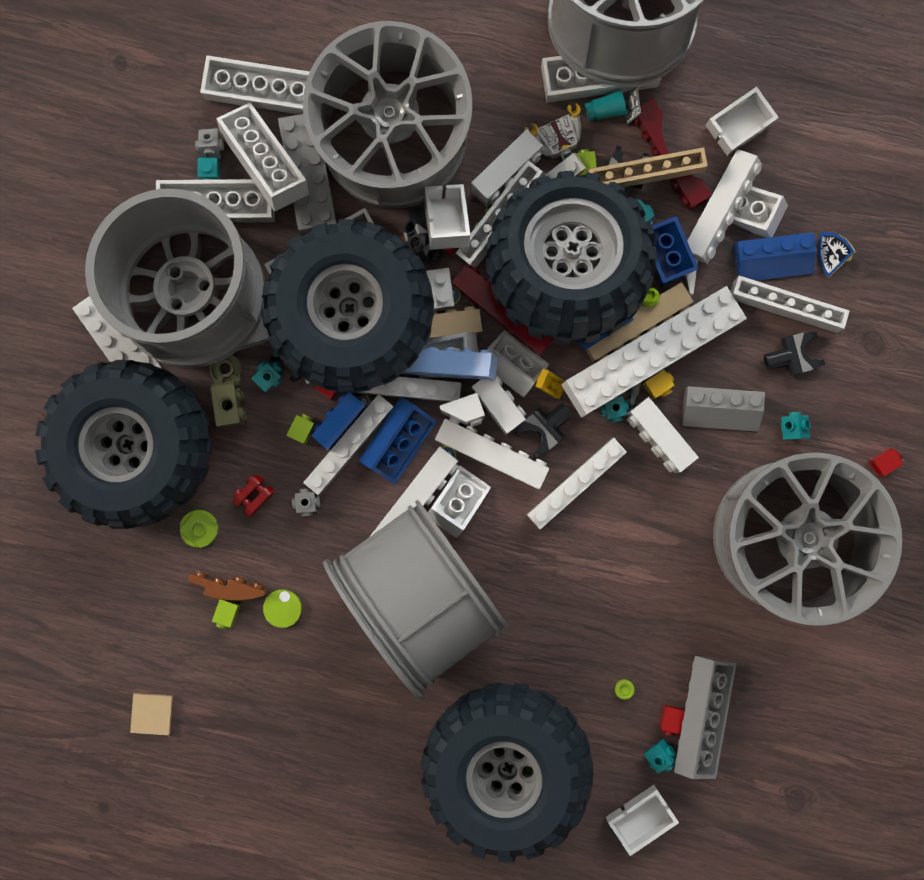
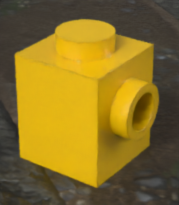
(659, 384)

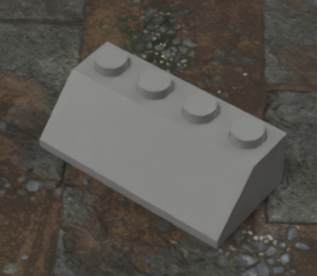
(722, 408)

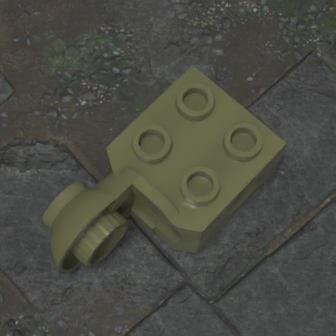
(227, 390)

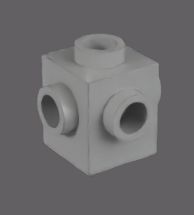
(209, 143)
(313, 502)

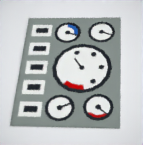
(632, 105)

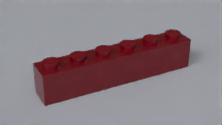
(479, 292)

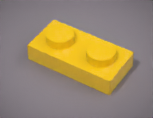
(550, 384)

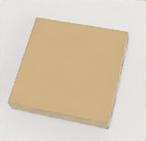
(151, 714)

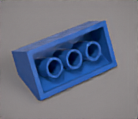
(776, 257)
(398, 440)

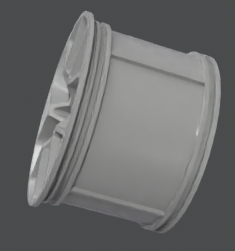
(618, 49)
(388, 110)
(811, 538)
(415, 598)

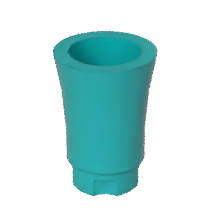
(606, 107)

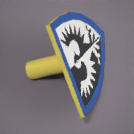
(833, 251)

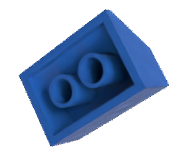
(673, 252)
(338, 420)

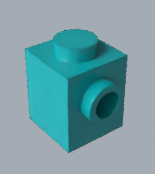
(209, 169)

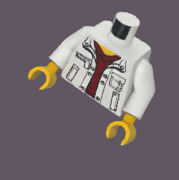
(560, 135)

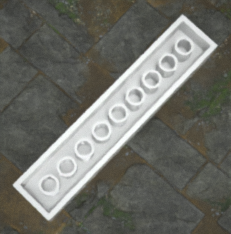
(653, 351)

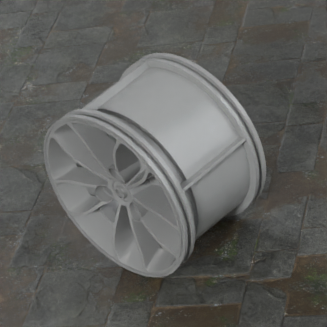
(155, 218)

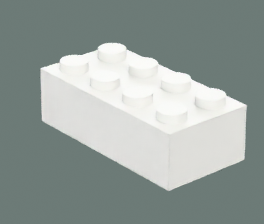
(505, 167)
(661, 435)

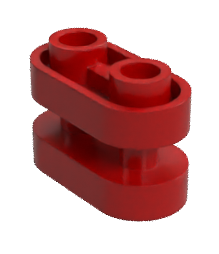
(254, 484)

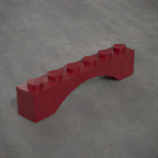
(690, 188)

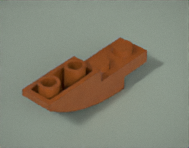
(234, 590)

